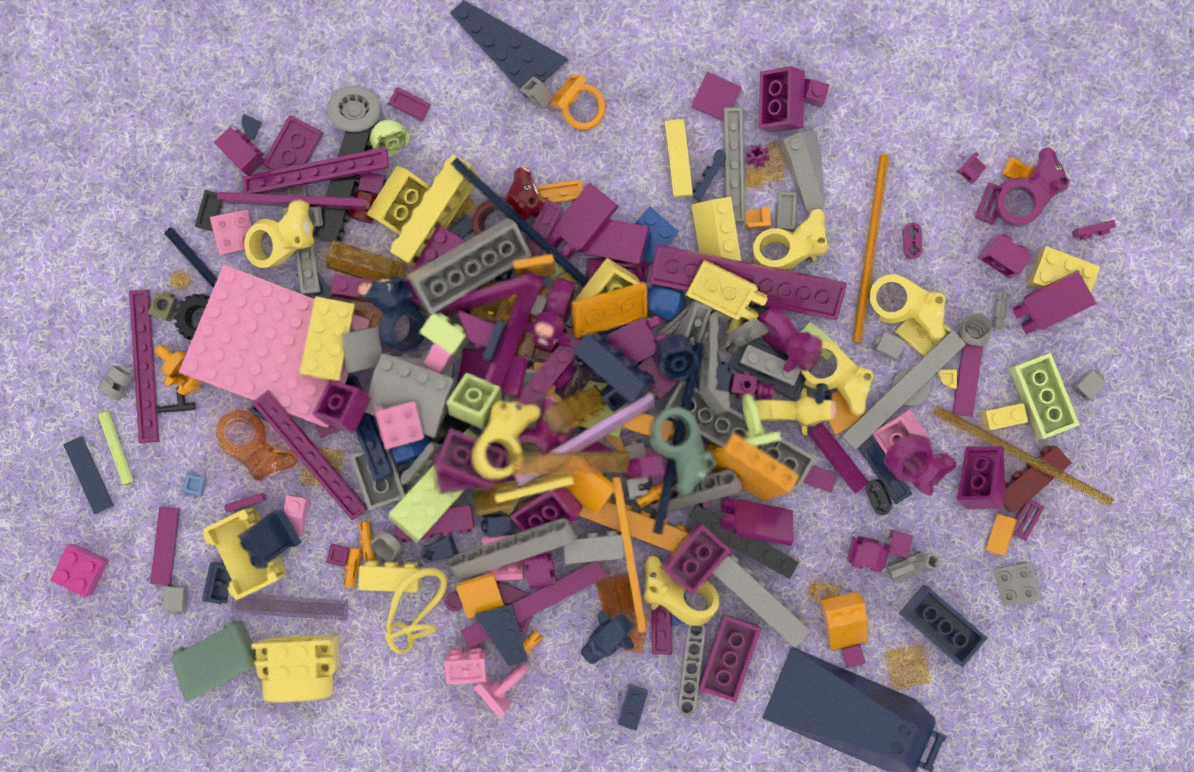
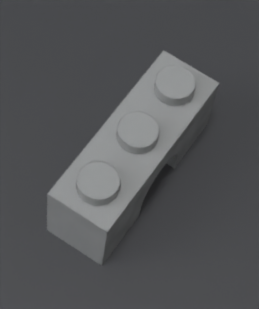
(768, 364)

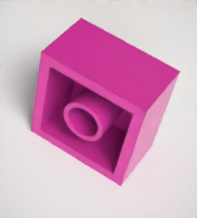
(79, 570)

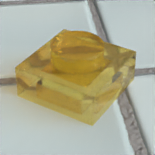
(754, 177)

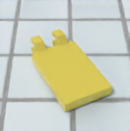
(725, 291)

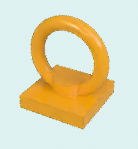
(569, 93)

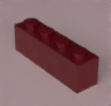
(1030, 480)

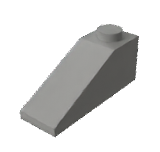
(694, 322)

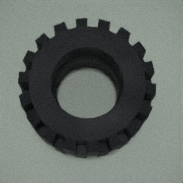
(185, 313)

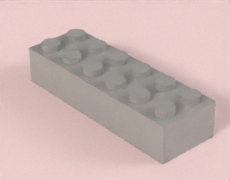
(469, 265)

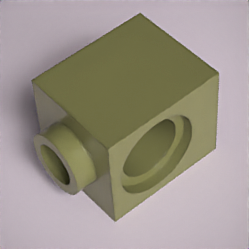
(155, 308)

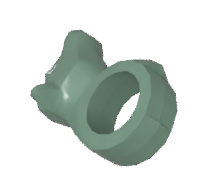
(690, 456)

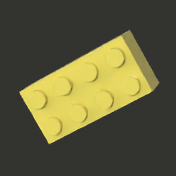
(324, 344)

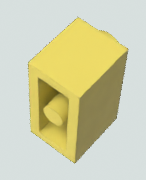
(1004, 416)

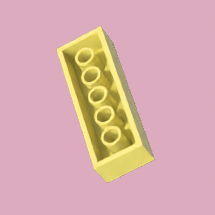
(436, 209)

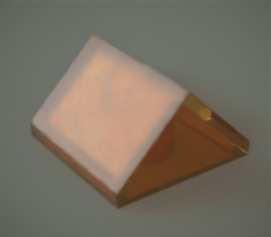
(615, 594)

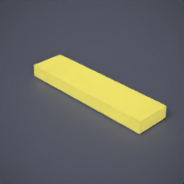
(533, 486)

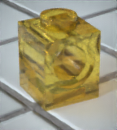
(833, 590)

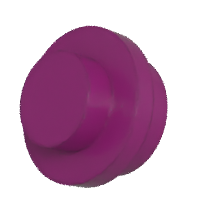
(453, 601)

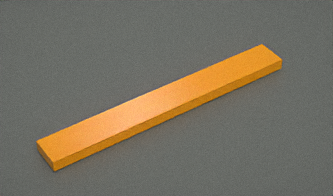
(629, 554)

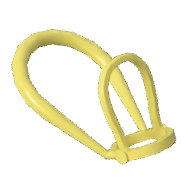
(408, 629)

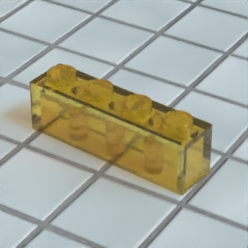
(362, 263)
(575, 410)

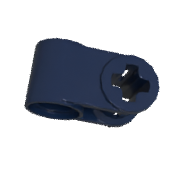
(442, 549)

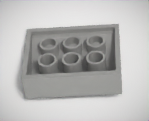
(402, 382)

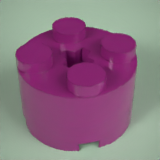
(868, 553)
(539, 570)

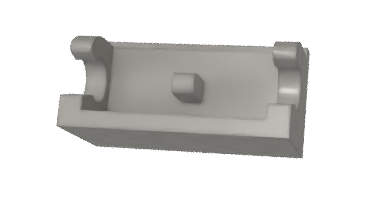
(633, 487)

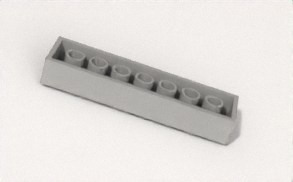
(719, 429)

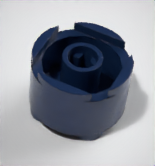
(676, 357)

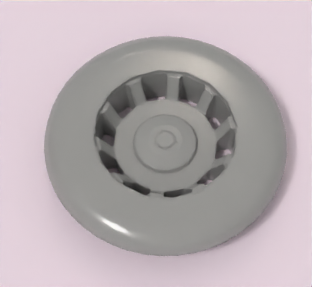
(354, 114)

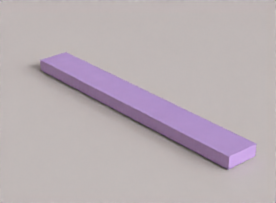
(599, 430)

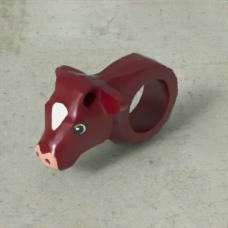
(521, 196)

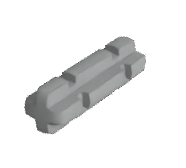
(1000, 310)

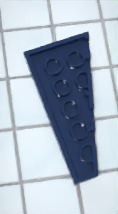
(508, 48)

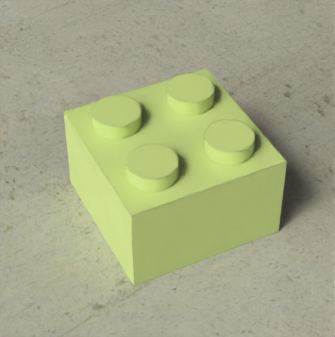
(473, 400)

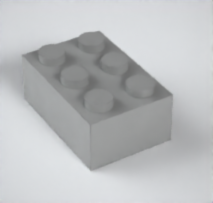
(378, 493)
(594, 547)

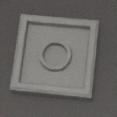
(361, 349)

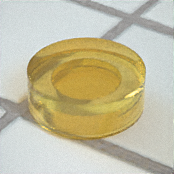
(180, 280)

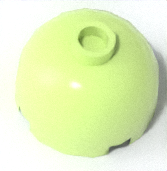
(389, 135)

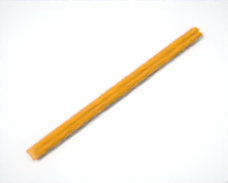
(862, 302)

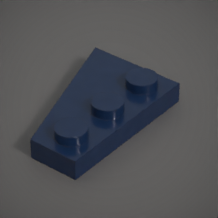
(504, 632)

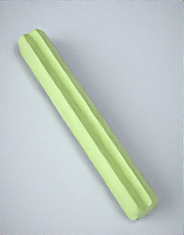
(115, 447)

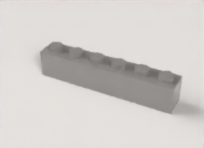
(761, 601)

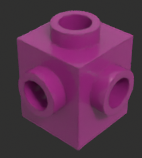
(736, 384)

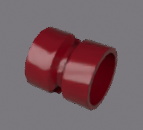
(360, 215)

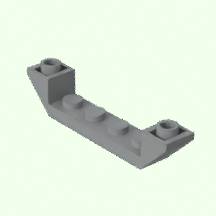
(716, 400)

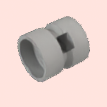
(121, 379)

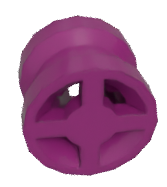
(765, 391)

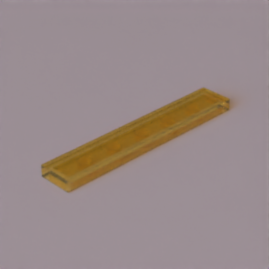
(570, 462)

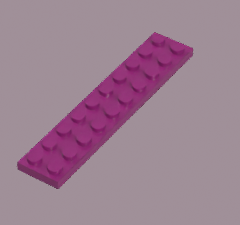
(783, 288)

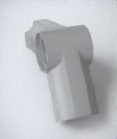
(913, 566)

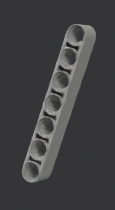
(512, 549)

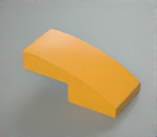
(1016, 169)

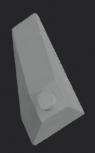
(804, 163)

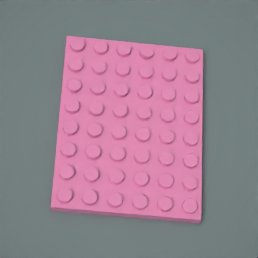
(256, 343)

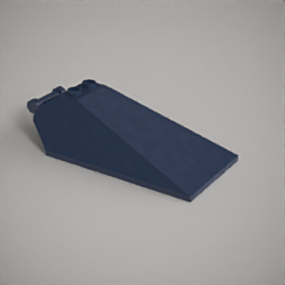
(852, 714)

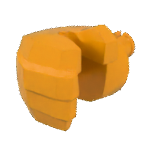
(171, 370)

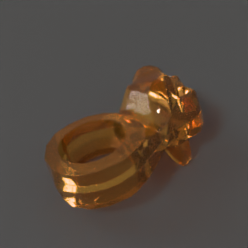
(257, 456)

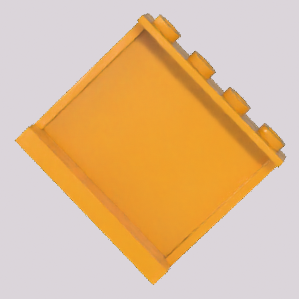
(756, 470)

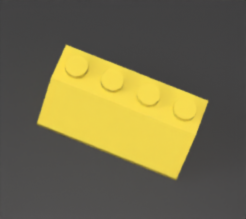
(716, 228)

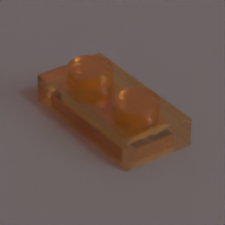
(637, 637)

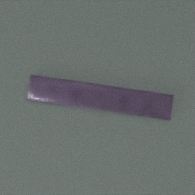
(291, 607)

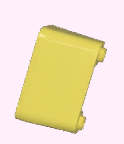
(244, 575)

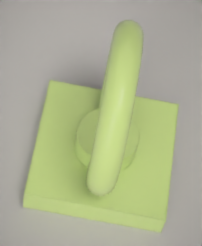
(755, 433)

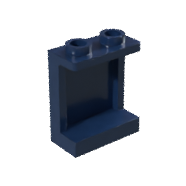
(268, 538)

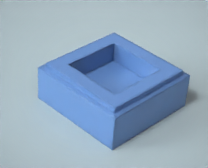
(194, 484)

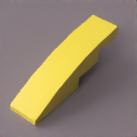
(678, 158)

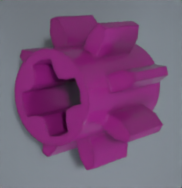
(754, 152)

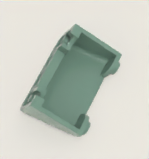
(214, 660)

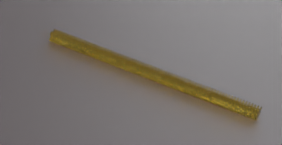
(1032, 460)

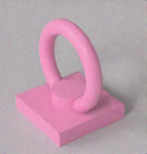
(495, 693)

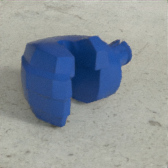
(665, 301)

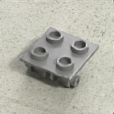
(1017, 584)

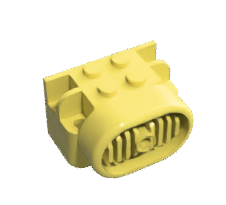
(297, 667)

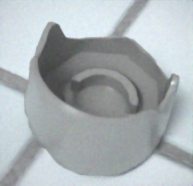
(976, 329)
(386, 545)

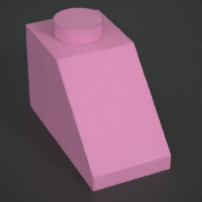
(438, 359)
(296, 511)

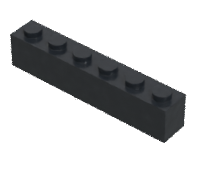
(344, 187)
(751, 547)

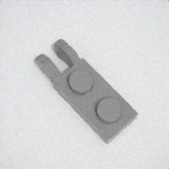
(743, 335)
(421, 465)

